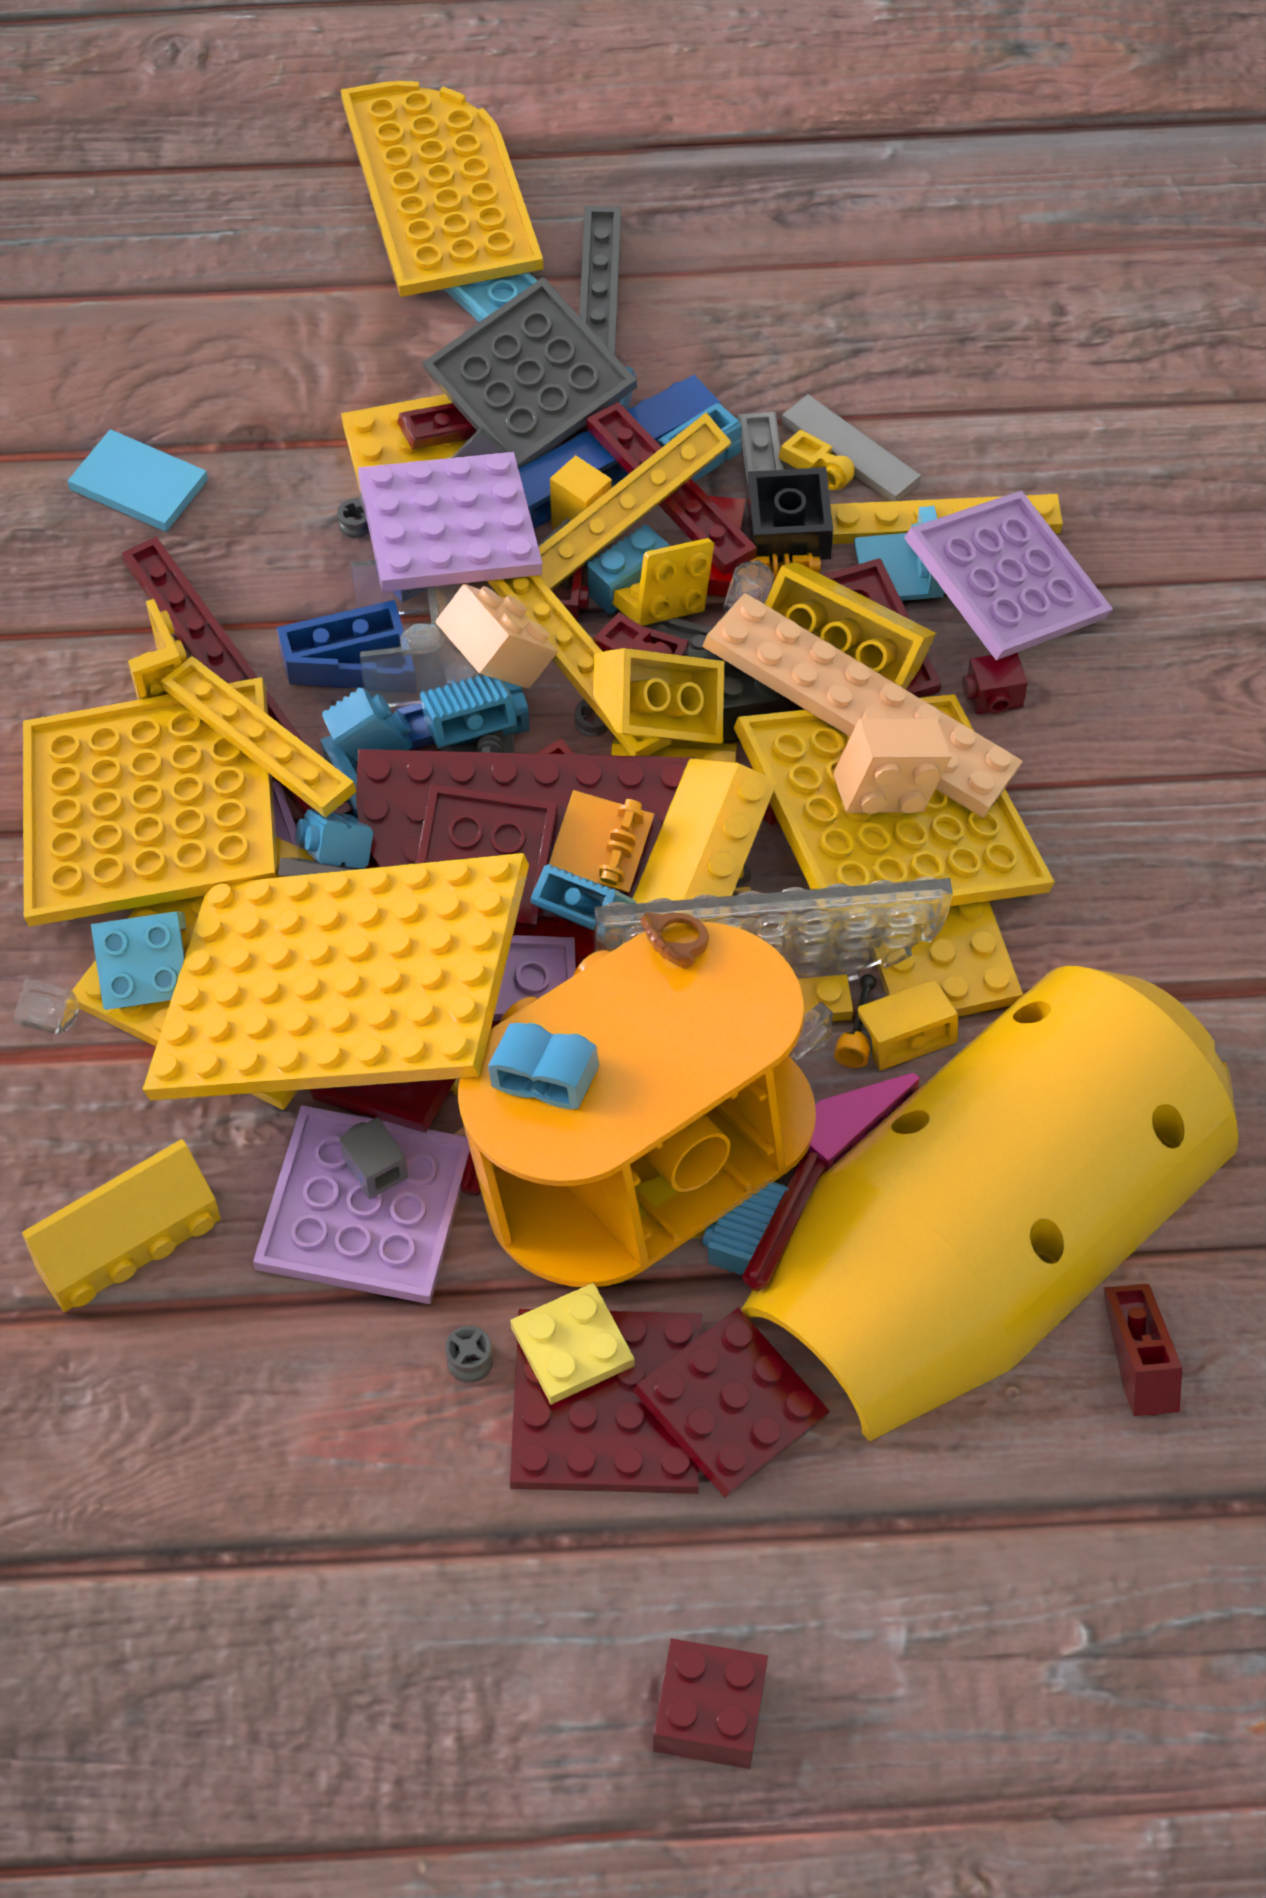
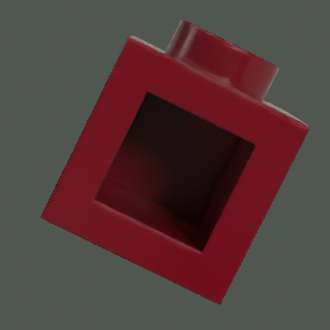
(995, 683)

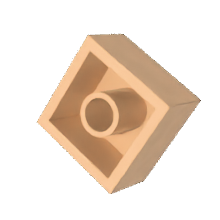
(497, 635)
(891, 765)

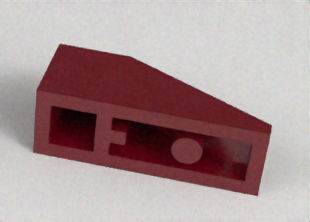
(1144, 1350)

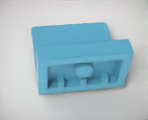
(903, 565)
(139, 958)

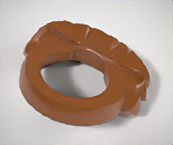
(676, 953)

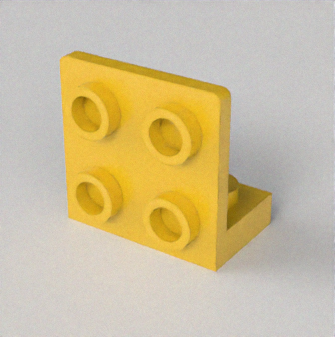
(670, 583)
(154, 666)

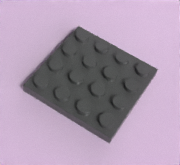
(530, 373)

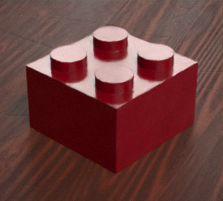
(710, 1703)

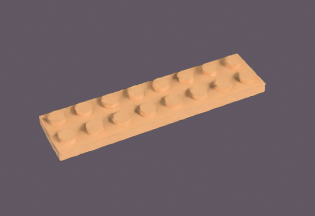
(844, 690)

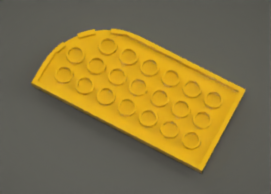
(439, 187)

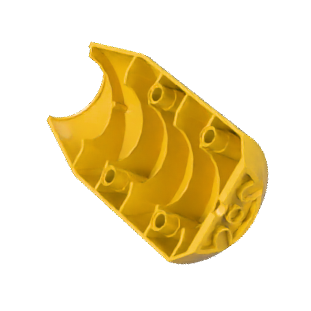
(1003, 1192)

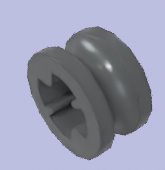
(347, 524)
(587, 728)

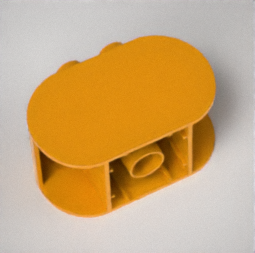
(683, 1089)

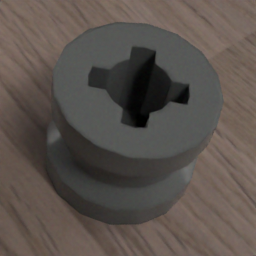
(469, 1343)

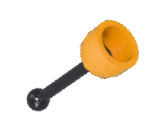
(854, 1047)

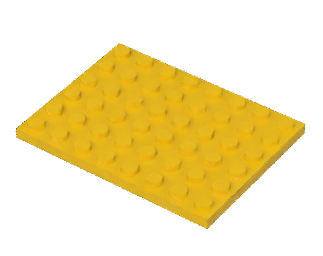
(340, 979)

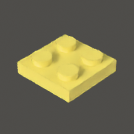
(572, 1343)

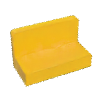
(909, 1024)

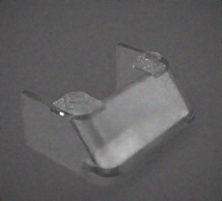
(425, 654)

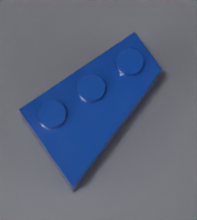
(329, 647)

